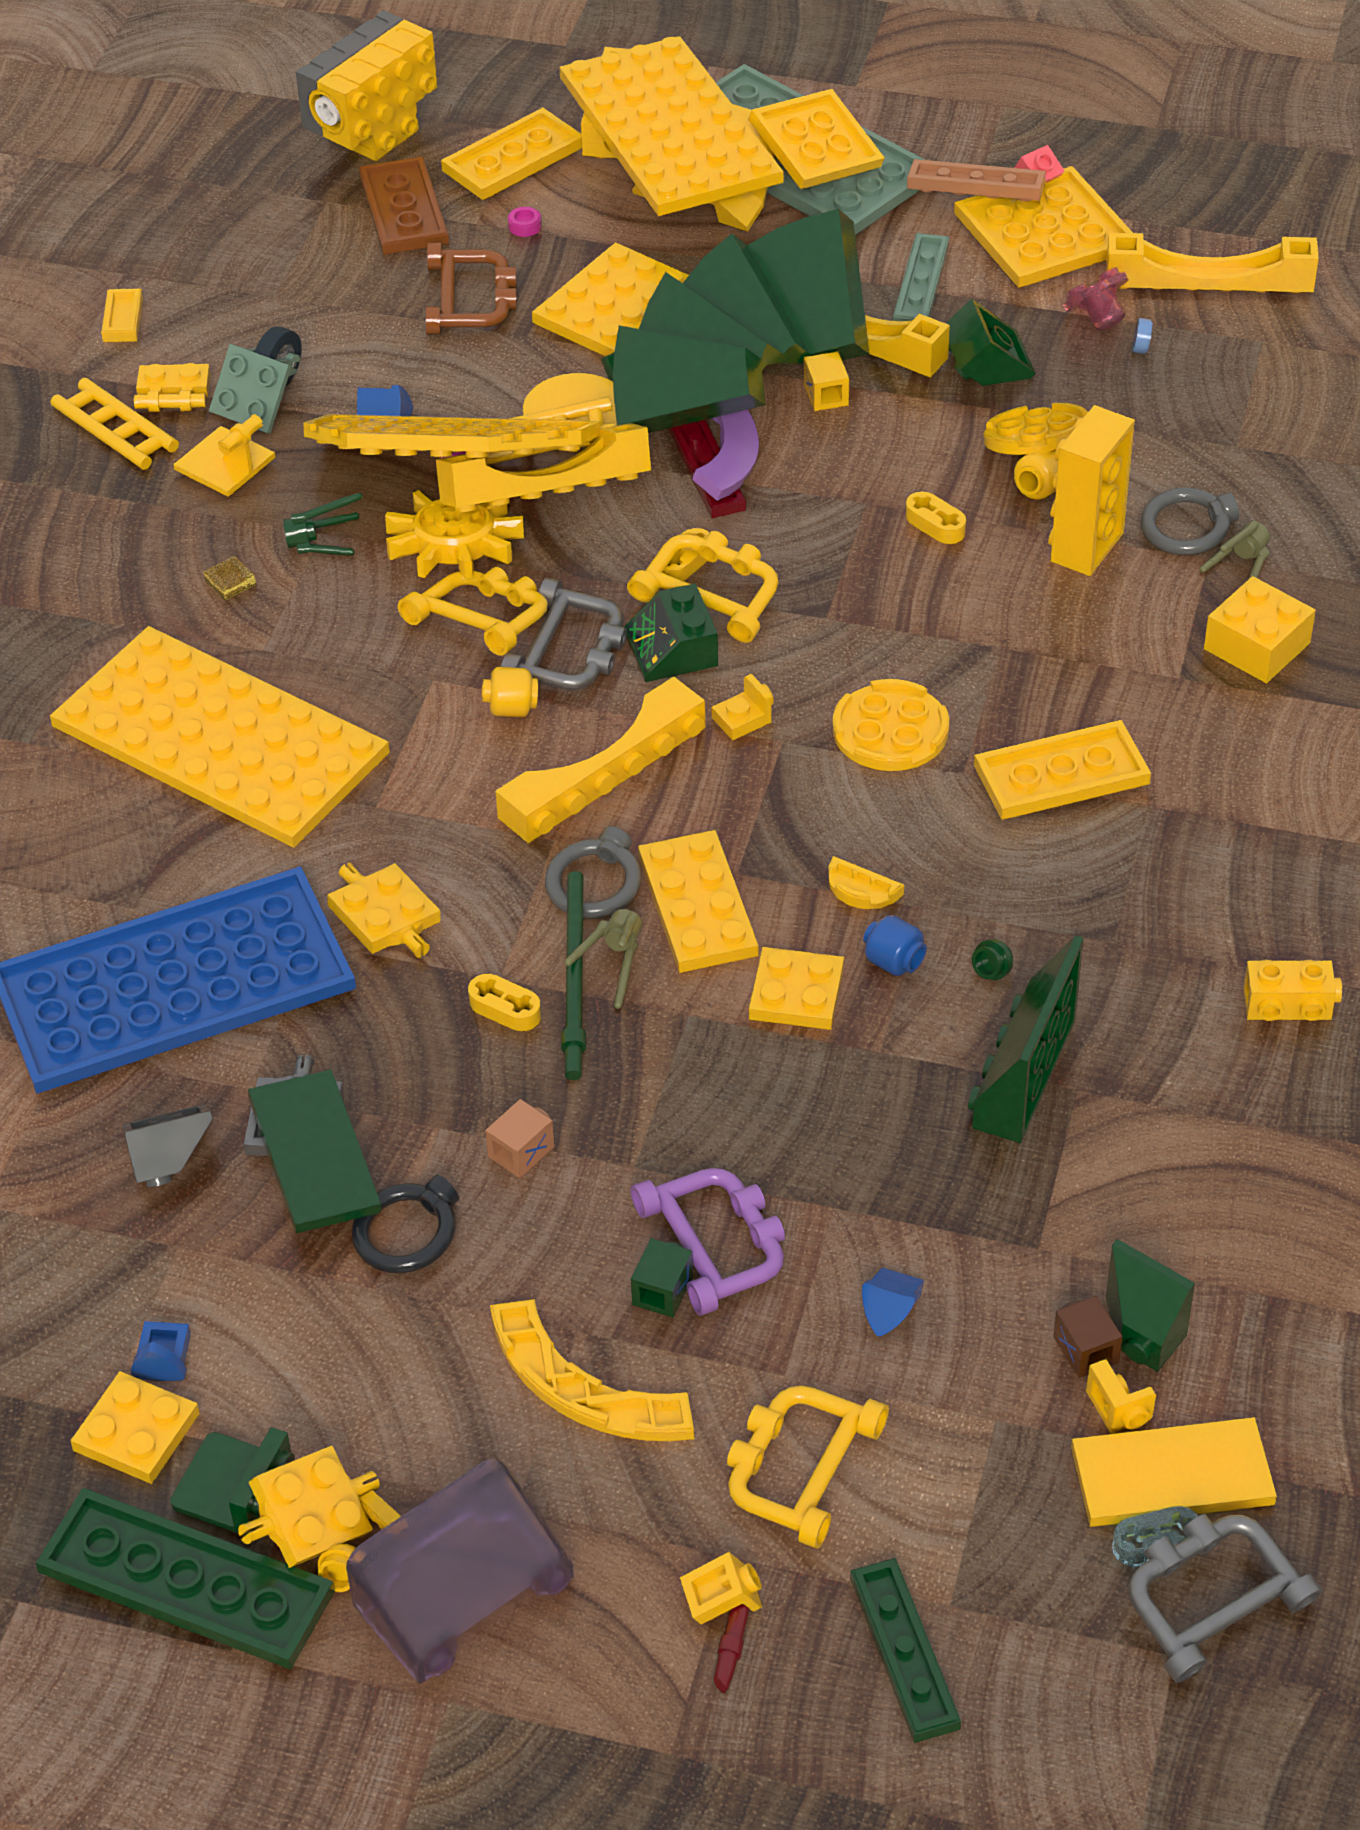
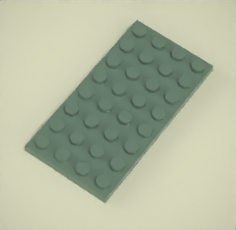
(859, 196)

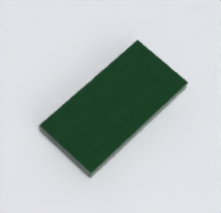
(314, 1151)

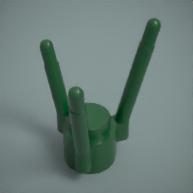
(302, 528)

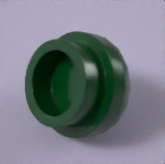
(992, 959)

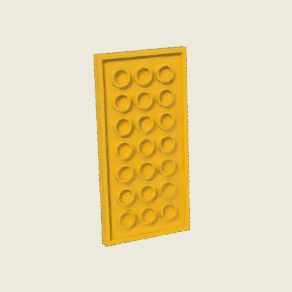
(670, 125)
(221, 735)

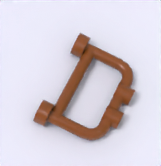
(445, 261)

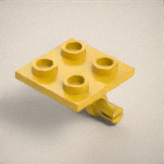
(226, 457)

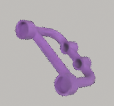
(746, 1203)

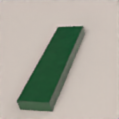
(905, 1650)

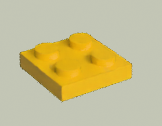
(796, 988)
(135, 1427)

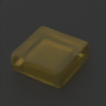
(229, 578)

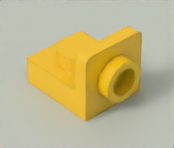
(746, 710)
(1113, 1401)
(721, 1587)

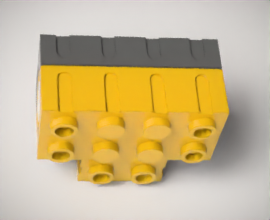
(369, 85)

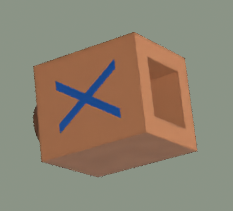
(520, 1138)

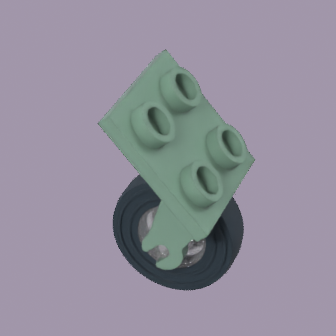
(256, 377)

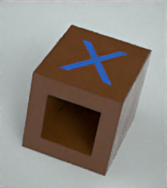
(1087, 1334)

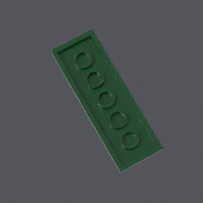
(186, 1577)

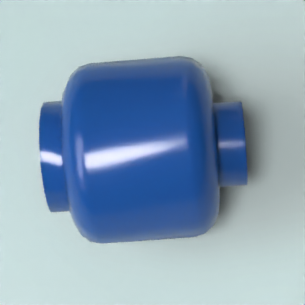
(894, 945)

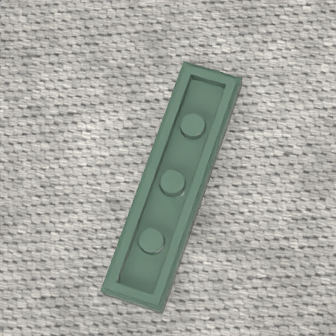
(921, 277)

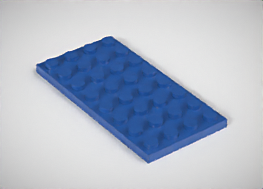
(171, 979)

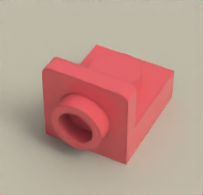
(1043, 160)

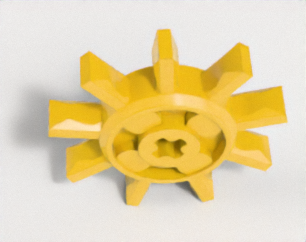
(451, 536)

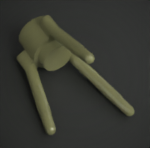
(1247, 544)
(619, 935)

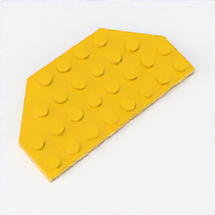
(448, 434)

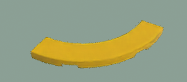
(580, 1394)

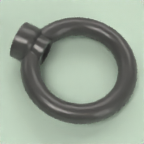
(1221, 511)
(610, 847)

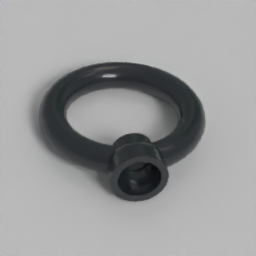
(437, 1198)

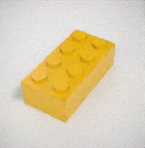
(1091, 489)

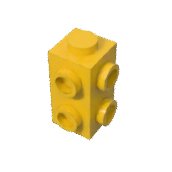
(1291, 990)

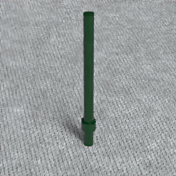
(573, 1036)

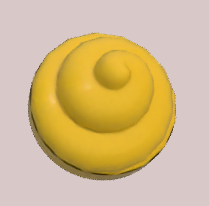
(333, 1565)

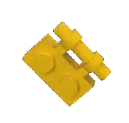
(172, 386)

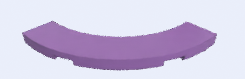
(735, 458)

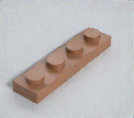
(976, 180)

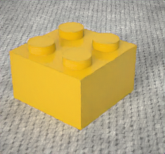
(1259, 629)

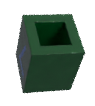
(662, 1277)

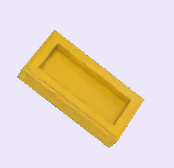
(122, 315)

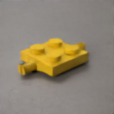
(384, 909)
(309, 1506)

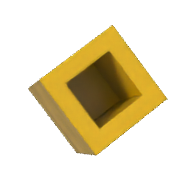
(826, 381)

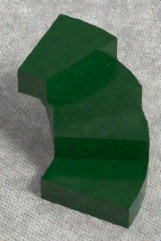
(734, 315)

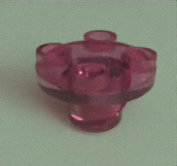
(1100, 299)

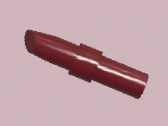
(730, 1647)

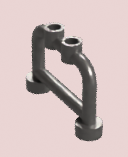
(599, 658)
(1201, 1538)

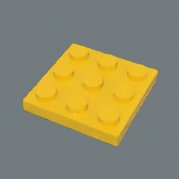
(816, 138)

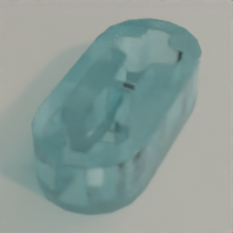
(1148, 1529)

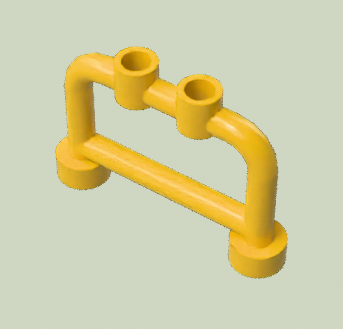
(743, 622)
(498, 634)
(766, 1424)

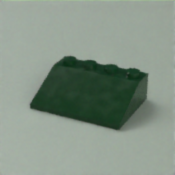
(1028, 1047)

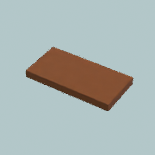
(403, 205)

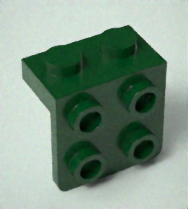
(219, 1474)

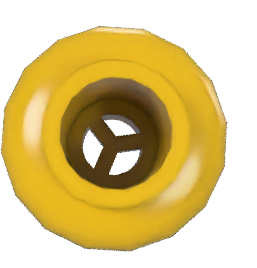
(1035, 474)
(510, 692)

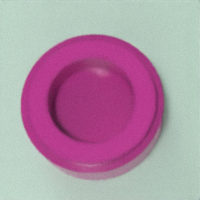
(524, 221)

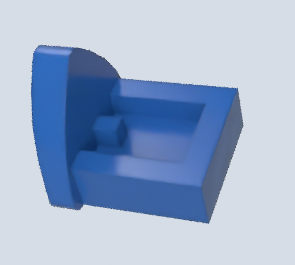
(384, 401)
(889, 1299)
(162, 1352)

